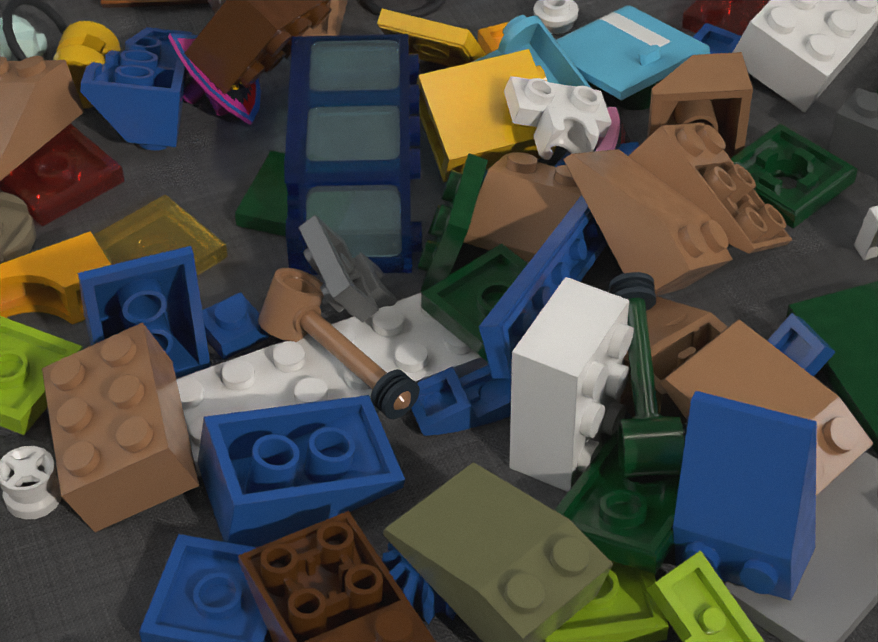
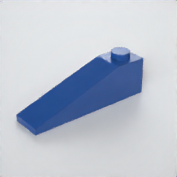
(140, 89)

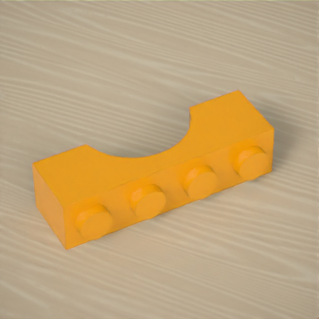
(49, 278)

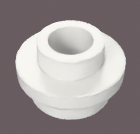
(556, 14)

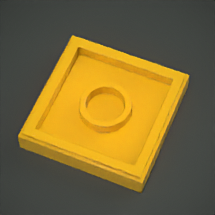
(431, 39)

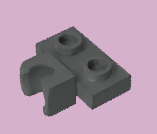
(348, 280)

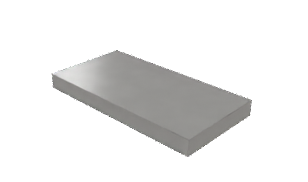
(842, 571)

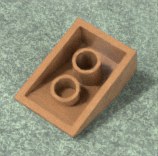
(34, 107)
(648, 221)
(753, 371)

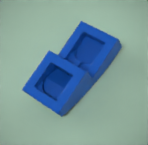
(462, 403)

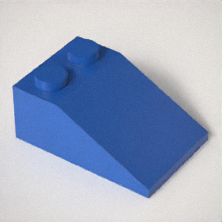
(154, 291)
(294, 466)
(747, 494)

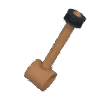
(294, 311)

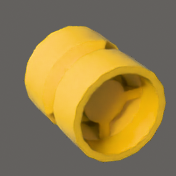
(83, 44)

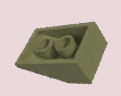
(500, 557)

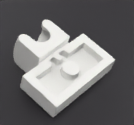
(562, 114)

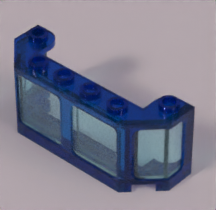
(352, 146)

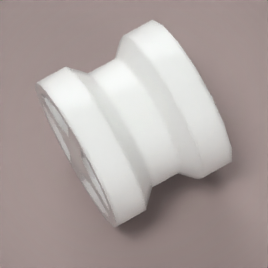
(29, 482)

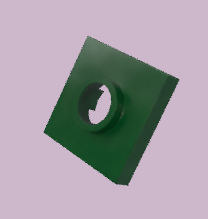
(788, 154)

